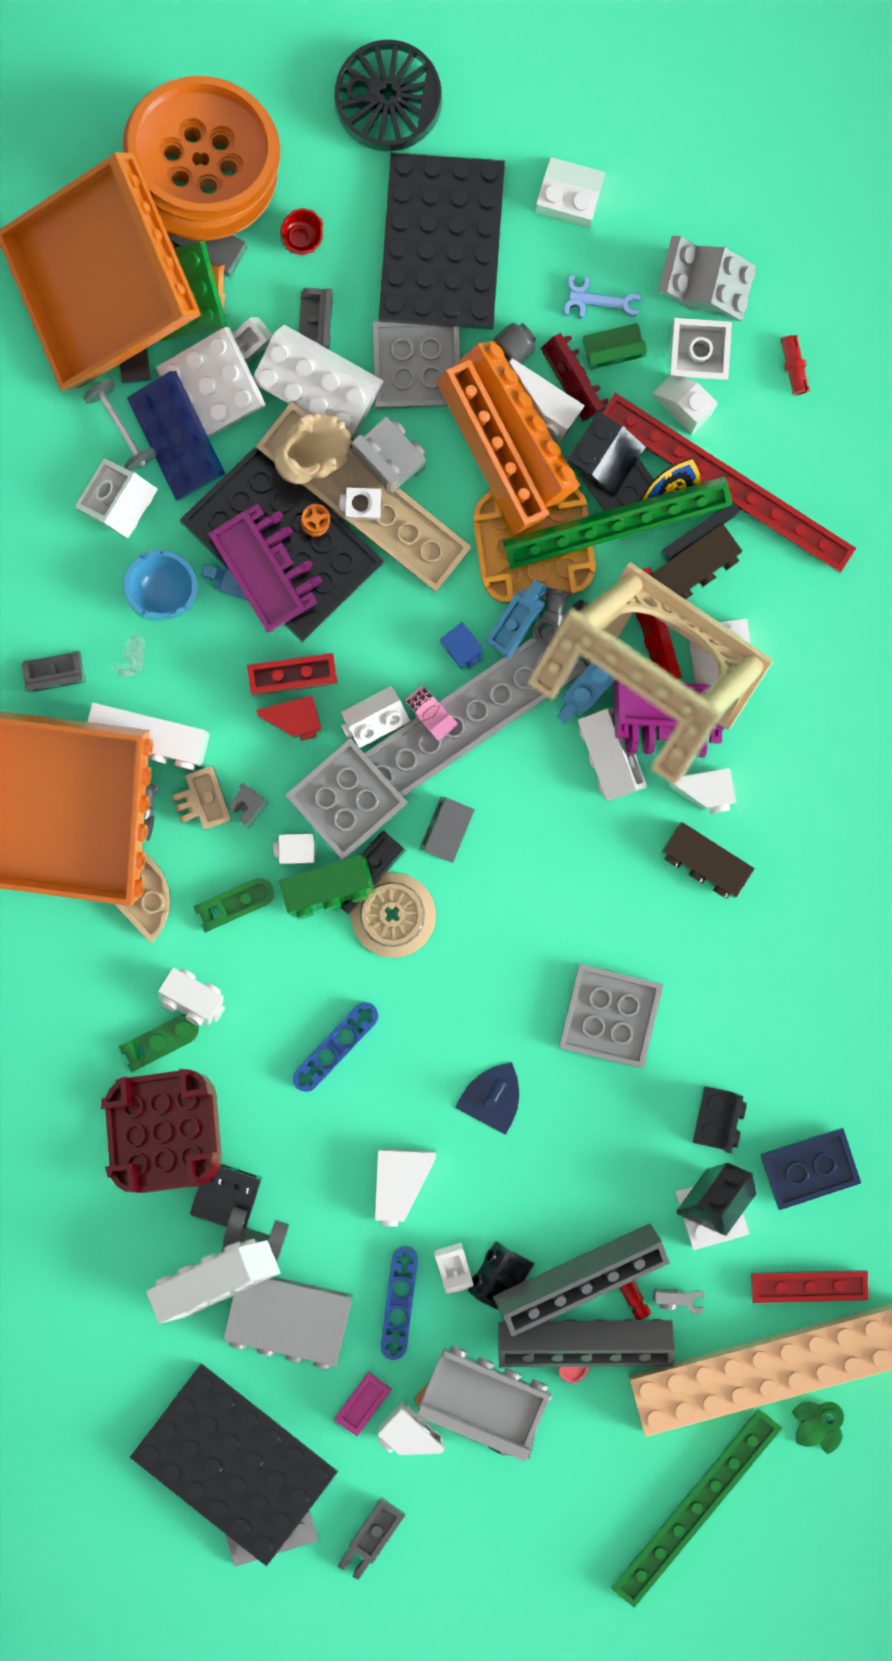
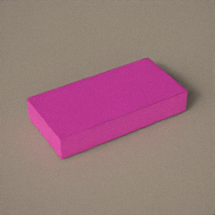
(362, 1403)

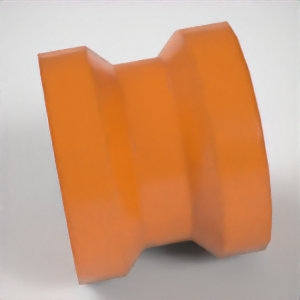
(315, 513)

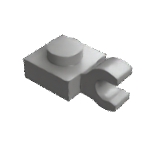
(670, 1299)

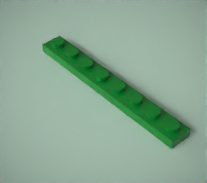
(617, 522)
(696, 1507)

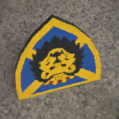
(674, 478)

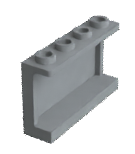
(290, 1321)
(484, 1402)

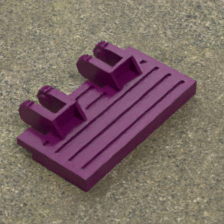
(261, 568)
(637, 713)

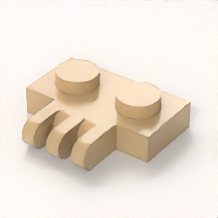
(203, 799)

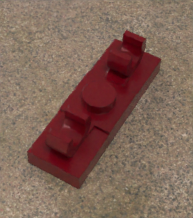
(572, 375)

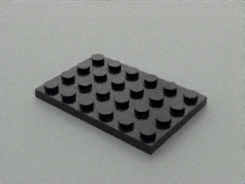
(441, 241)
(336, 556)
(234, 1464)

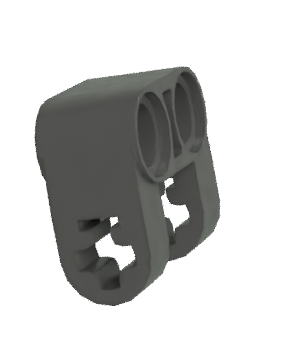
(237, 1233)

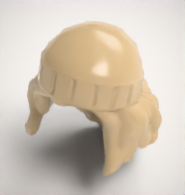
(312, 448)

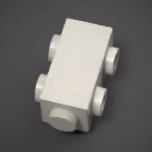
(374, 717)
(197, 1001)

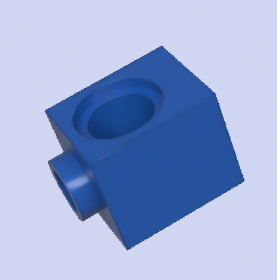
(462, 646)

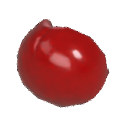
(301, 231)

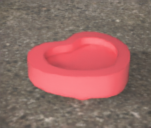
(573, 1374)

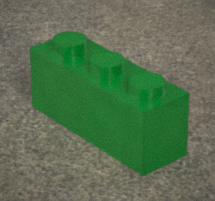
(327, 887)

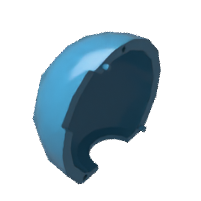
(160, 585)

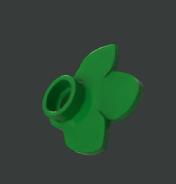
(815, 1428)

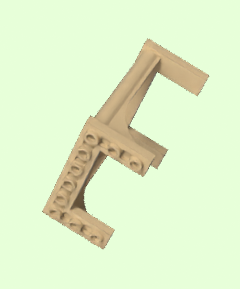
(596, 635)

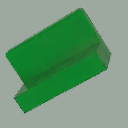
(614, 346)

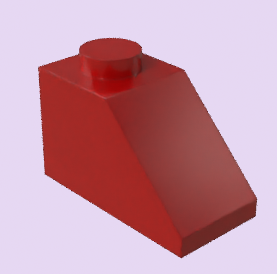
(294, 717)

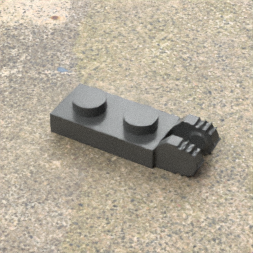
(373, 1535)

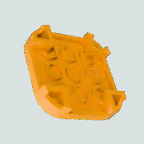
(564, 572)

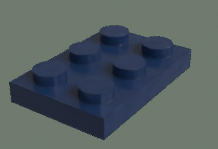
(810, 1168)

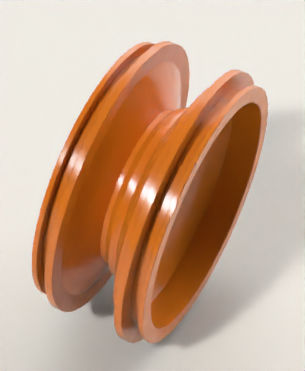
(214, 115)

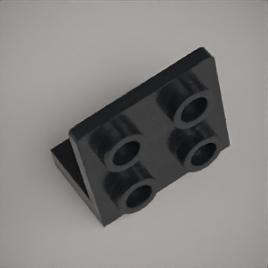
(719, 1119)
(223, 1192)

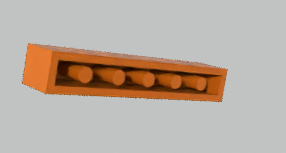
(524, 425)
(492, 447)

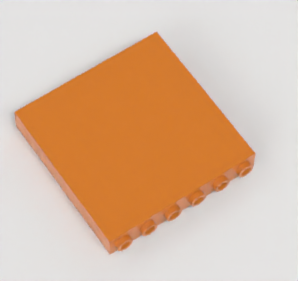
(97, 272)
(73, 807)

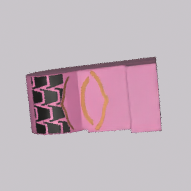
(430, 713)

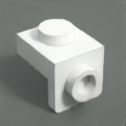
(453, 1268)

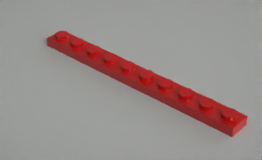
(744, 492)

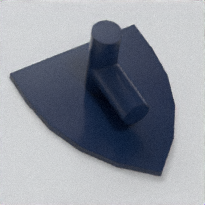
(492, 1097)

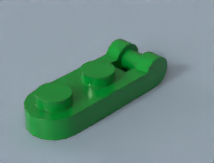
(235, 903)
(160, 1041)

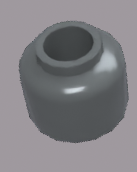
(516, 342)

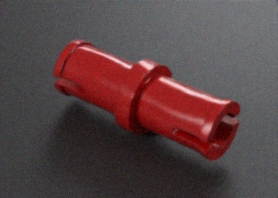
(795, 365)

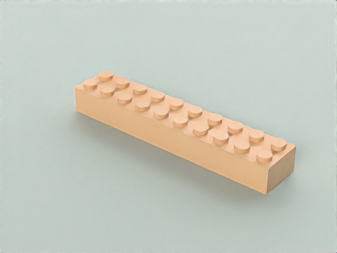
(764, 1370)

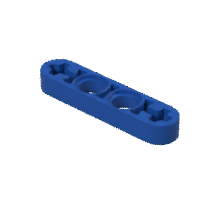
(338, 1049)
(399, 1302)

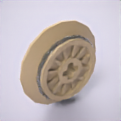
(415, 913)

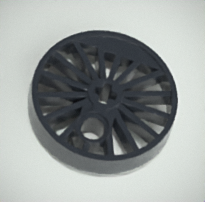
(401, 95)

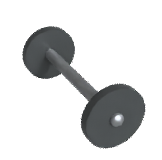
(100, 392)

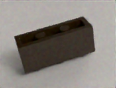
(699, 562)
(707, 861)

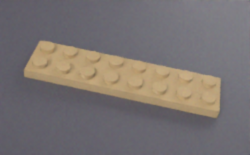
(404, 526)

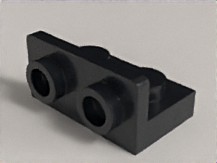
(499, 1272)

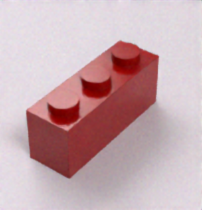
(292, 674)

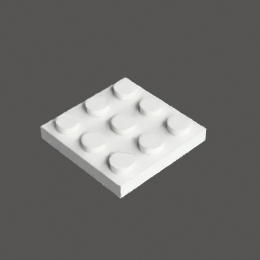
(216, 381)

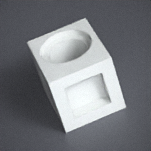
(374, 503)
(295, 849)

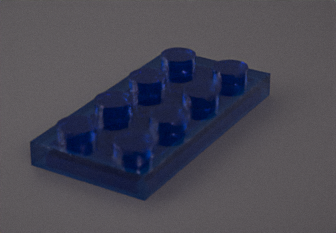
(176, 435)

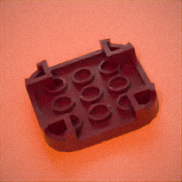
(162, 1131)

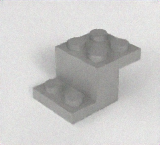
(707, 278)
(389, 454)

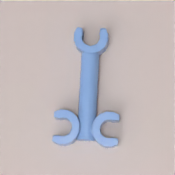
(579, 297)

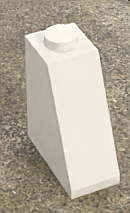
(685, 401)
(399, 1182)

